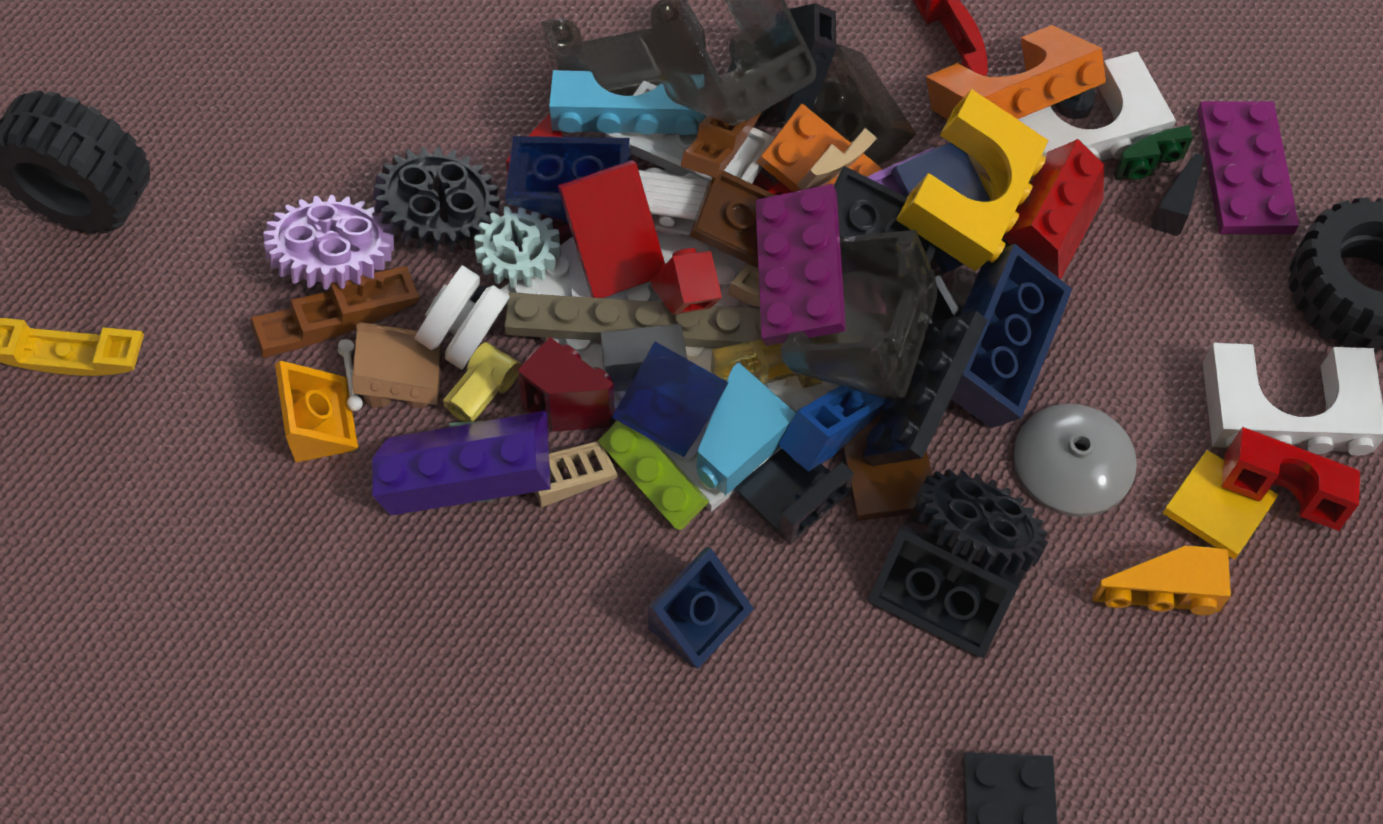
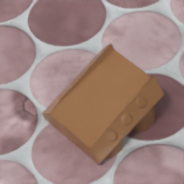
(395, 366)

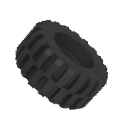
(70, 162)
(1324, 285)

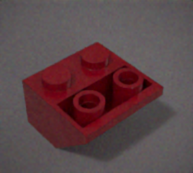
(566, 389)

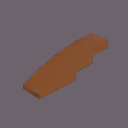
(716, 145)
(334, 312)

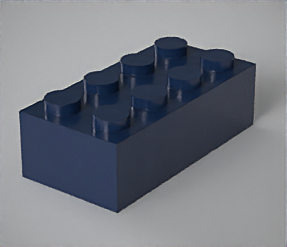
(1022, 314)

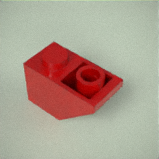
(687, 282)

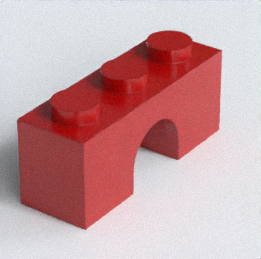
(1323, 487)

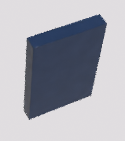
(954, 169)

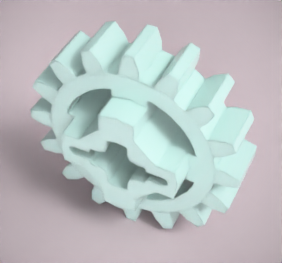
(499, 254)

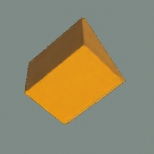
(315, 412)

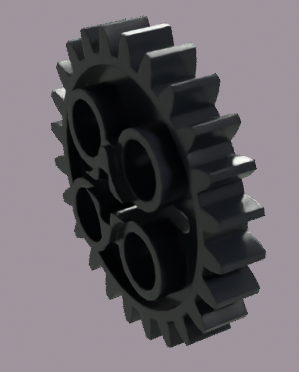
(411, 206)
(980, 521)

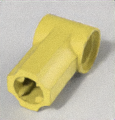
(486, 375)

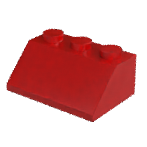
(1059, 206)

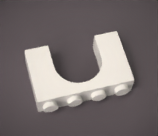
(1133, 101)
(1351, 394)

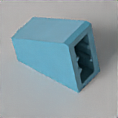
(741, 431)

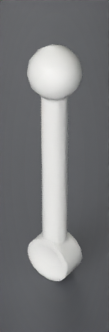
(346, 349)

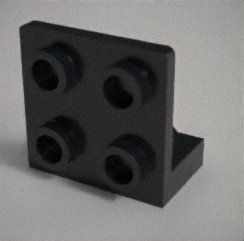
(791, 496)

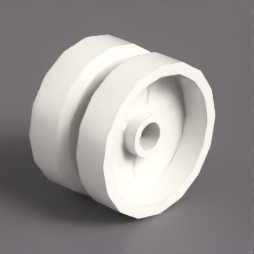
(457, 314)

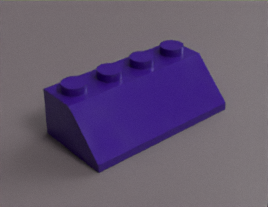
(462, 464)

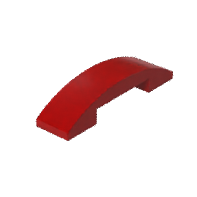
(961, 30)

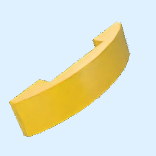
(68, 352)

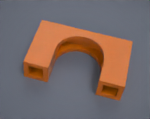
(1055, 68)

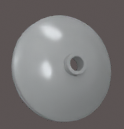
(1073, 479)

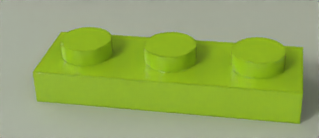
(655, 474)

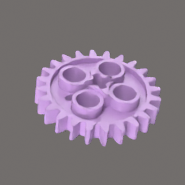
(328, 242)

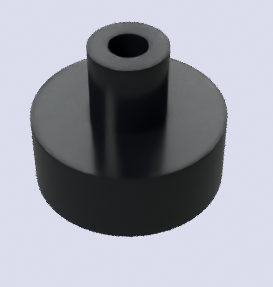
(1078, 105)

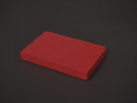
(612, 229)

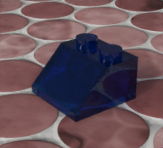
(669, 399)

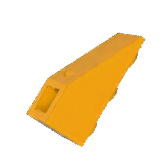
(1180, 579)

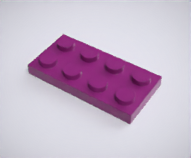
(1247, 167)
(800, 264)

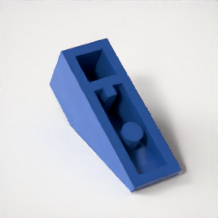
(829, 425)

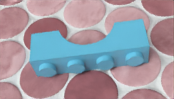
(585, 106)

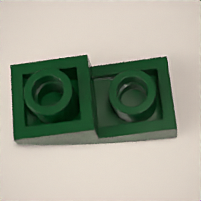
(1164, 146)

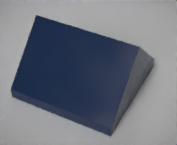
(698, 609)

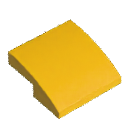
(1214, 512)

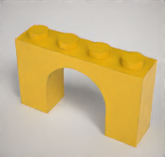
(1010, 156)

